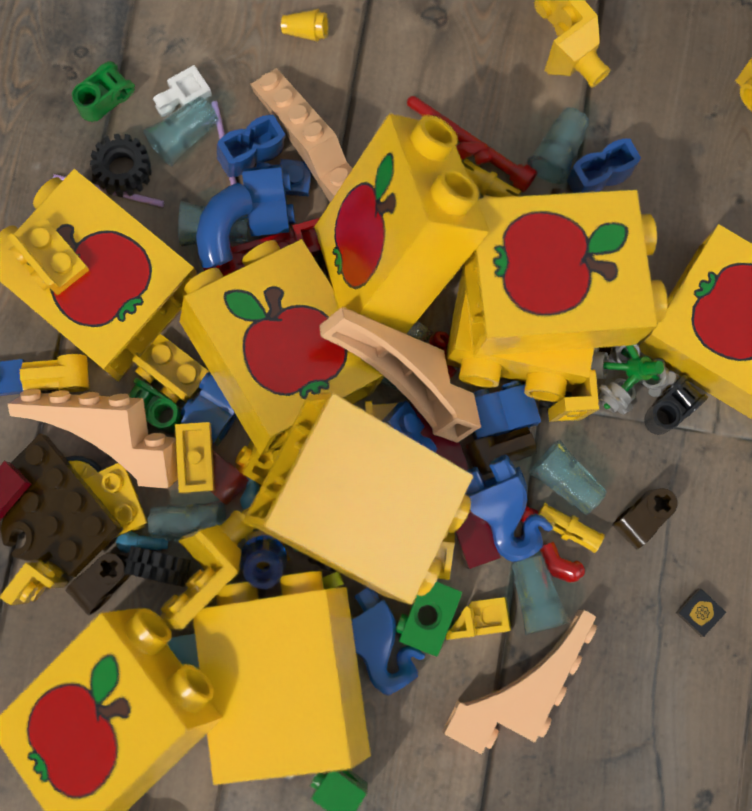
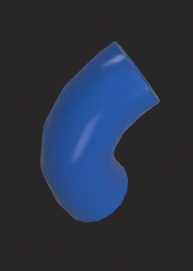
(217, 222)

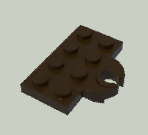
(56, 512)

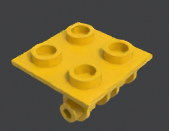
(118, 496)

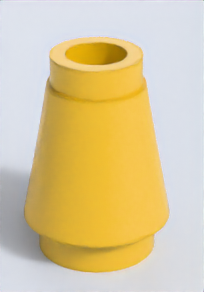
(306, 25)

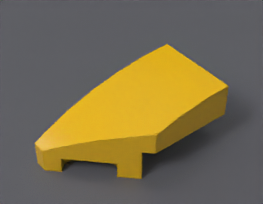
(482, 618)

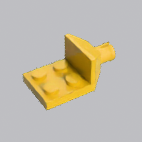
(576, 41)
(219, 555)

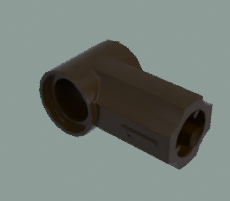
(515, 444)

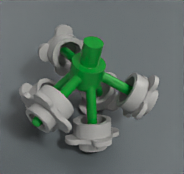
(619, 393)

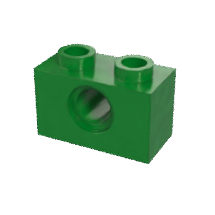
(429, 637)
(338, 790)

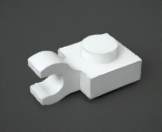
(183, 89)

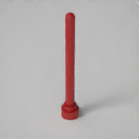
(519, 174)

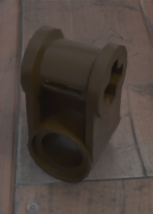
(641, 520)
(95, 585)

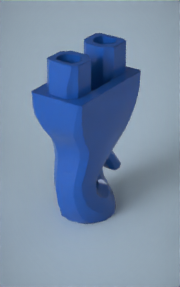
(502, 504)
(374, 640)

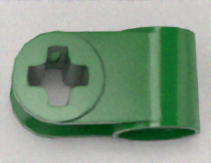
(104, 90)
(155, 404)

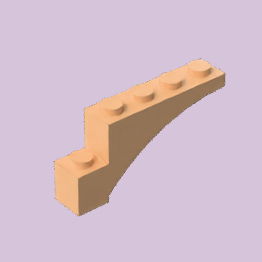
(305, 130)
(412, 367)
(111, 424)
(526, 701)

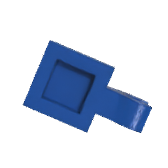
(299, 176)
(408, 423)

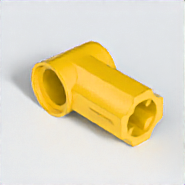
(66, 374)

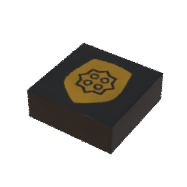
(700, 612)

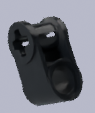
(677, 402)

